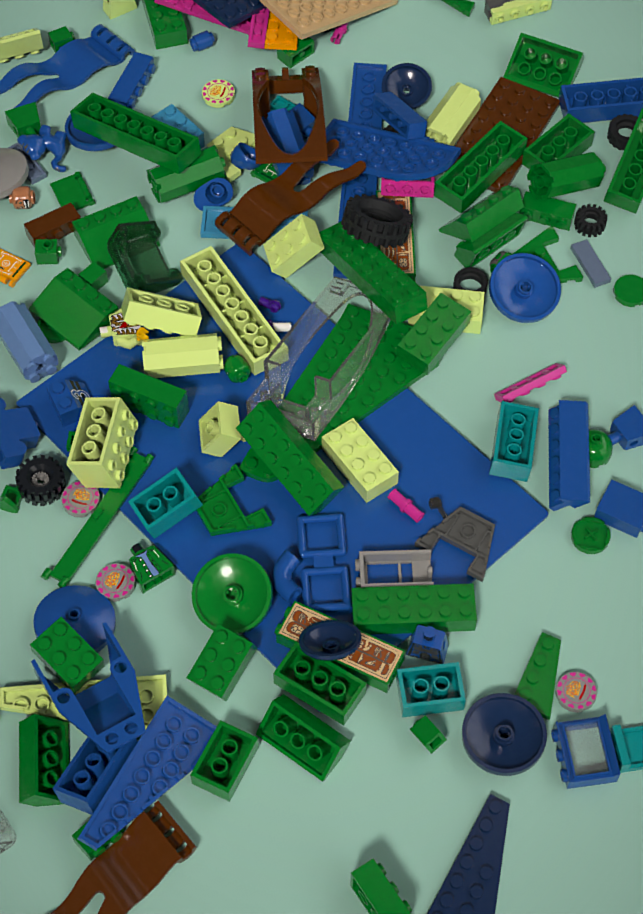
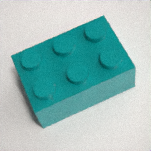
(165, 503)
(430, 689)

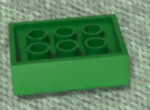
(543, 65)
(485, 214)
(96, 229)
(73, 309)

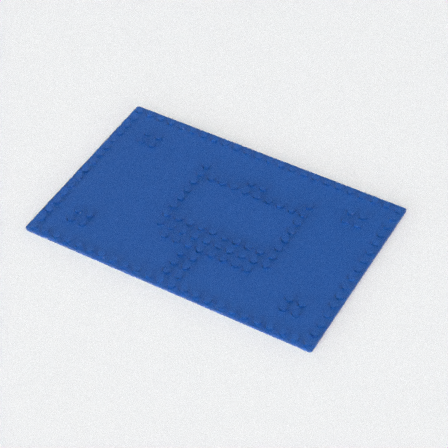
(416, 440)

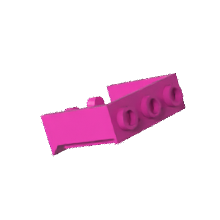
(411, 188)

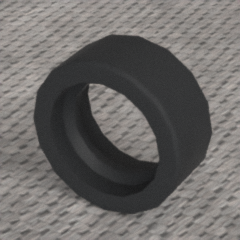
(471, 273)

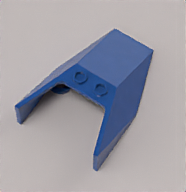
(108, 710)

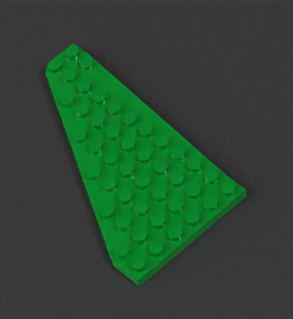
(379, 383)

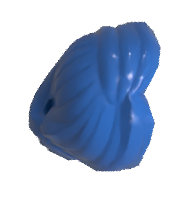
(244, 157)

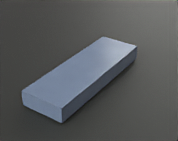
(36, 172)
(590, 263)

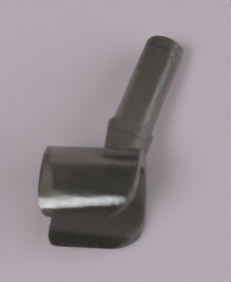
(437, 503)

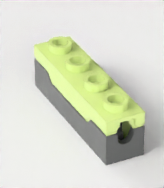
(505, 10)

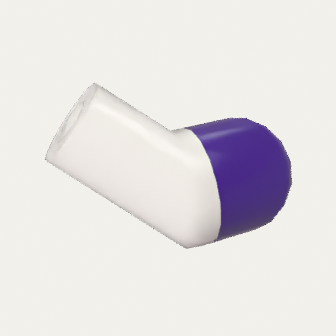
(280, 327)

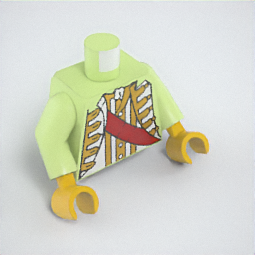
(123, 333)

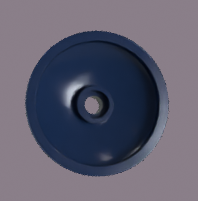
(408, 78)
(330, 640)

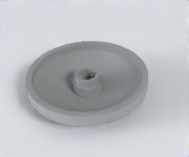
(13, 170)

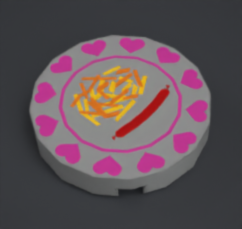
(80, 500)
(115, 582)
(576, 691)

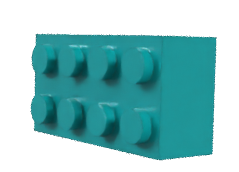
(514, 441)

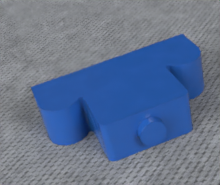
(17, 435)

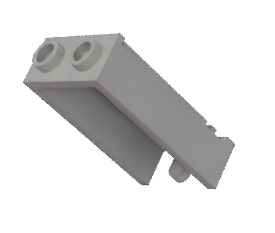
(418, 558)

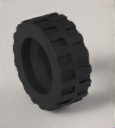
(617, 123)

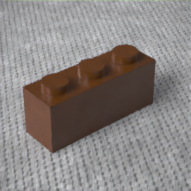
(53, 224)

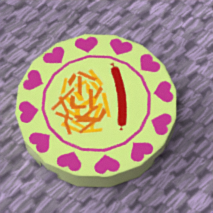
(218, 93)

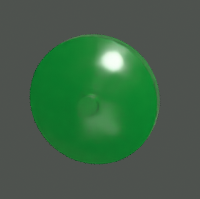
(232, 593)

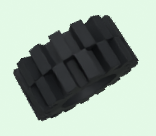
(590, 228)

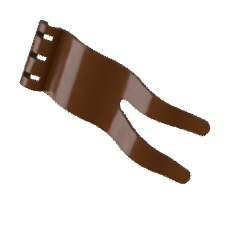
(273, 202)
(131, 865)

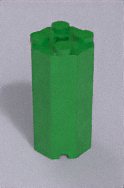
(566, 175)
(171, 185)

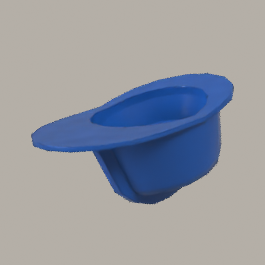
(213, 193)

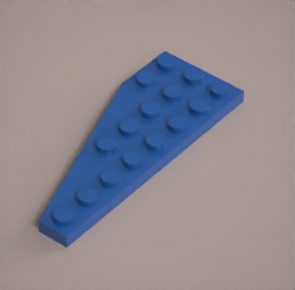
(154, 766)

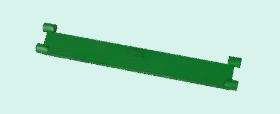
(99, 521)

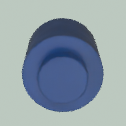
(202, 41)

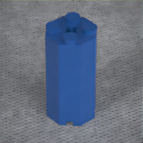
(287, 136)

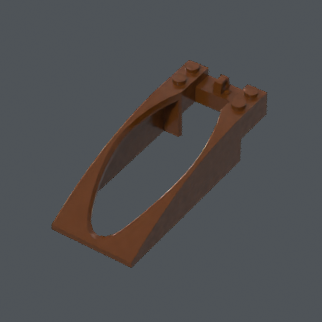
(308, 84)

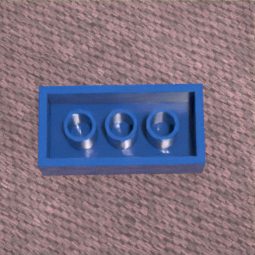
(90, 775)

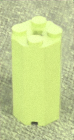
(453, 114)
(182, 355)

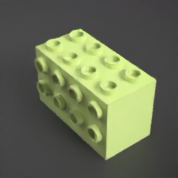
(102, 442)

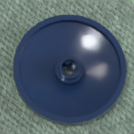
(507, 717)

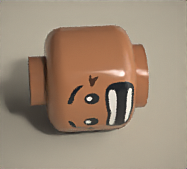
(22, 197)

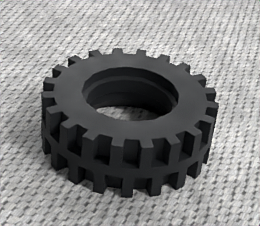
(376, 221)

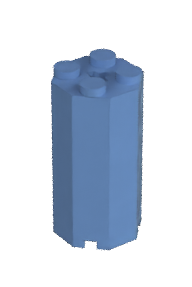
(26, 342)

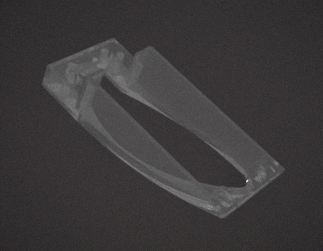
(331, 392)

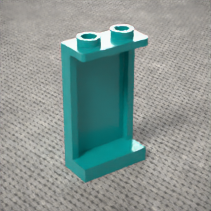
(628, 747)

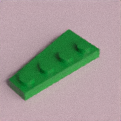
(540, 675)

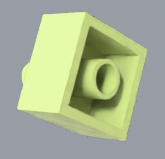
(219, 429)

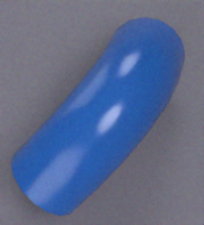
(282, 577)

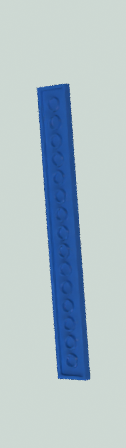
(365, 83)

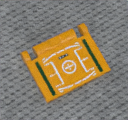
(11, 268)

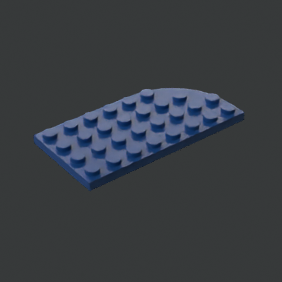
(388, 152)

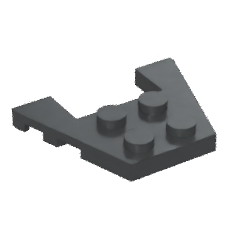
(467, 533)

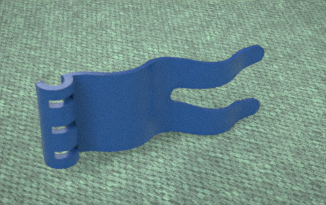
(72, 64)

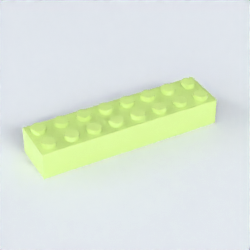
(230, 307)

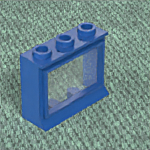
(585, 752)

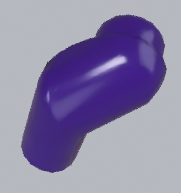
(273, 305)

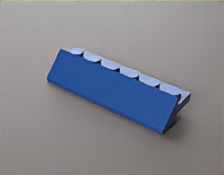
(569, 455)

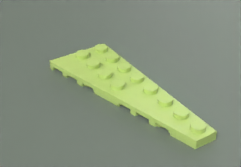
(35, 700)

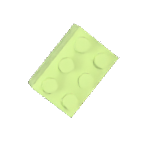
(293, 246)

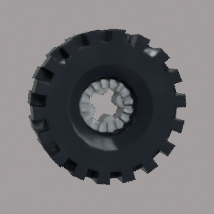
(41, 469)

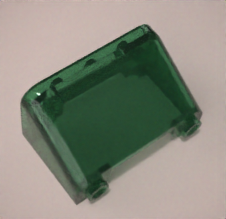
(139, 258)

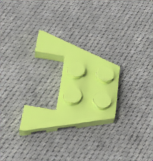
(226, 143)

